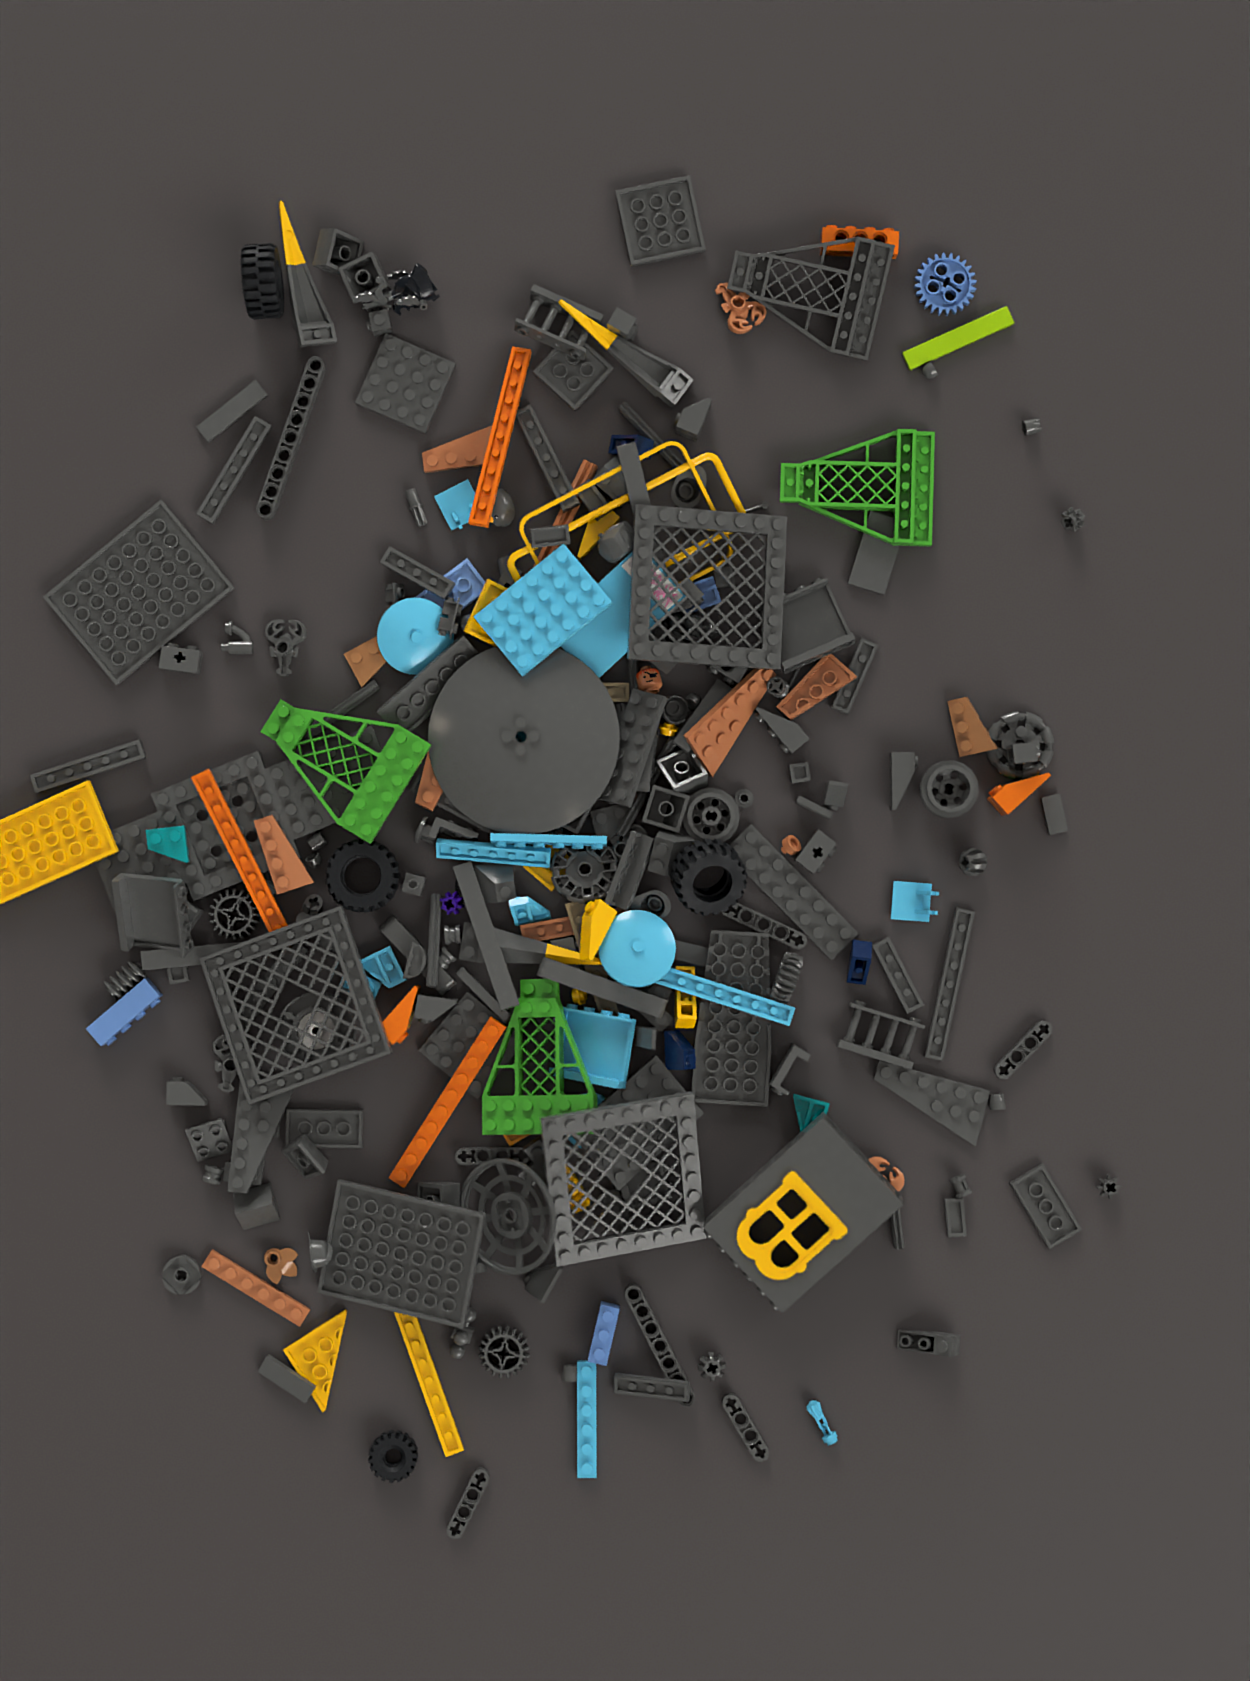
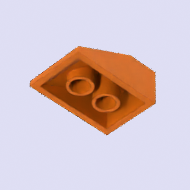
(1009, 796)
(400, 1019)

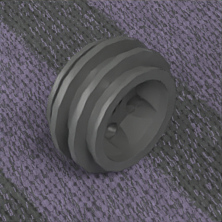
(964, 775)
(725, 801)

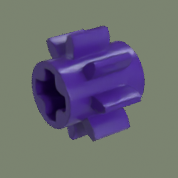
(447, 904)

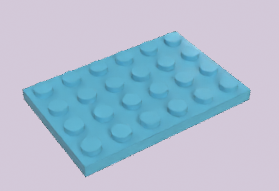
(543, 609)

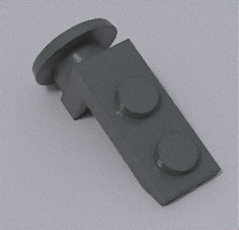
(450, 828)

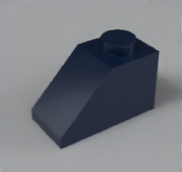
(643, 444)
(859, 962)
(678, 1051)

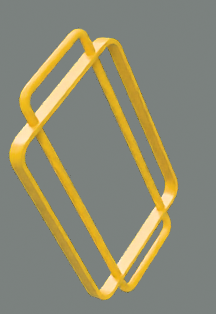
(690, 464)

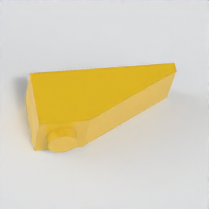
(593, 529)
(595, 924)
(685, 1004)

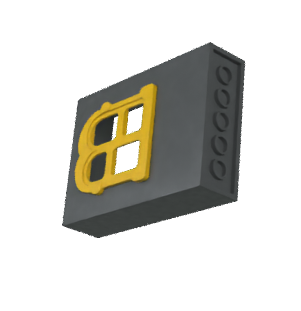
(835, 1185)

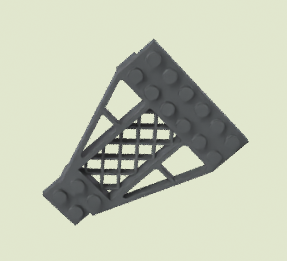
(860, 299)

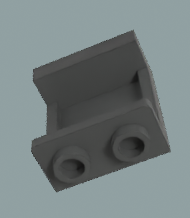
(784, 1066)
(629, 1188)

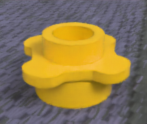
(668, 729)
(578, 996)

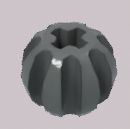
(972, 861)
(708, 1371)

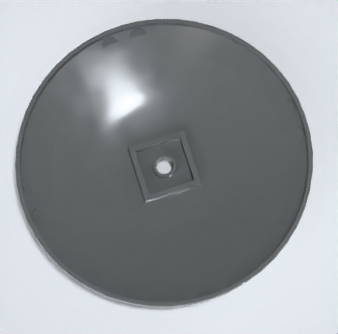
(532, 782)

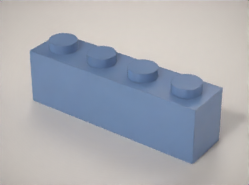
(124, 1011)

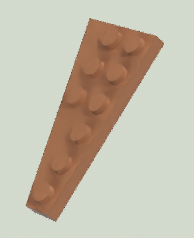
(720, 727)

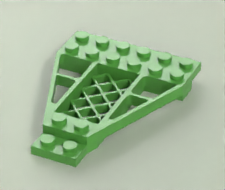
(911, 490)
(384, 781)
(520, 1112)

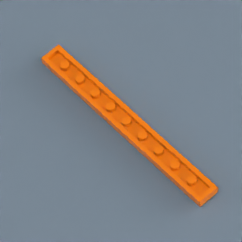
(500, 437)
(239, 850)
(447, 1102)

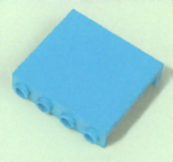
(603, 1045)

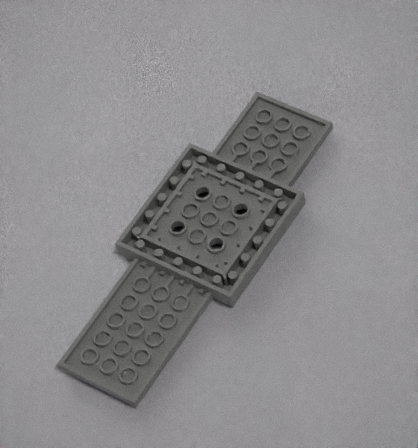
(264, 792)

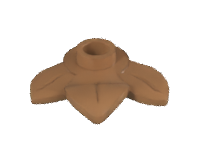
(282, 1266)

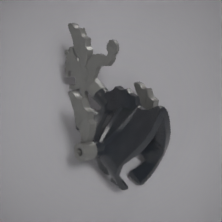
(412, 287)

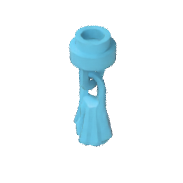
(815, 1410)

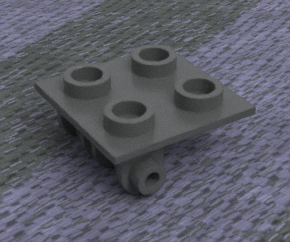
(209, 1139)

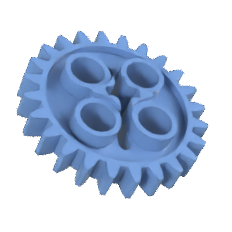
(937, 299)

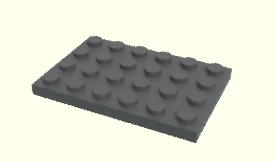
(647, 1082)

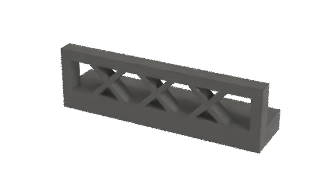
(630, 870)

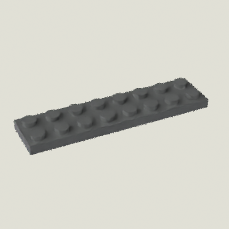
(793, 893)

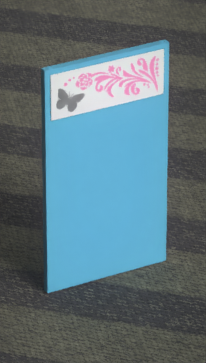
(606, 636)

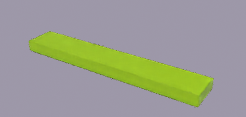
(958, 338)

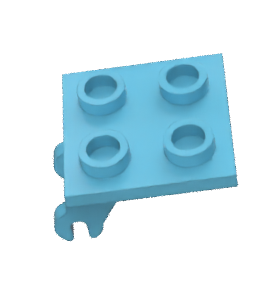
(456, 504)
(912, 901)

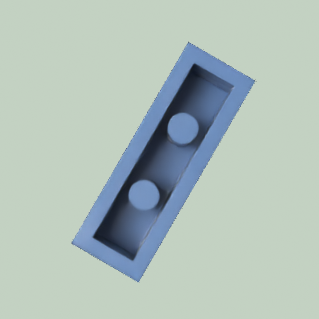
(603, 1333)

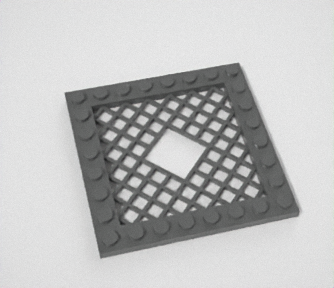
(773, 592)
(231, 1017)
(607, 1117)

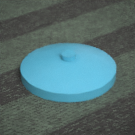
(410, 634)
(637, 949)

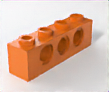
(831, 232)

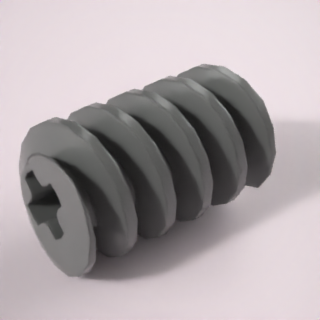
(125, 980)

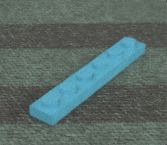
(541, 840)
(489, 853)
(586, 1420)

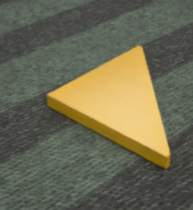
(316, 1356)

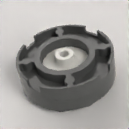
(298, 1014)

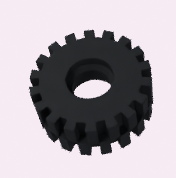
(389, 1470)

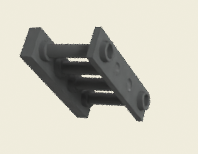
(550, 300)
(867, 1048)

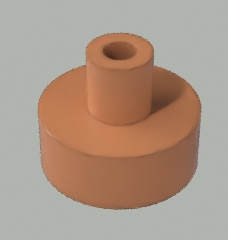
(790, 845)

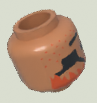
(649, 679)

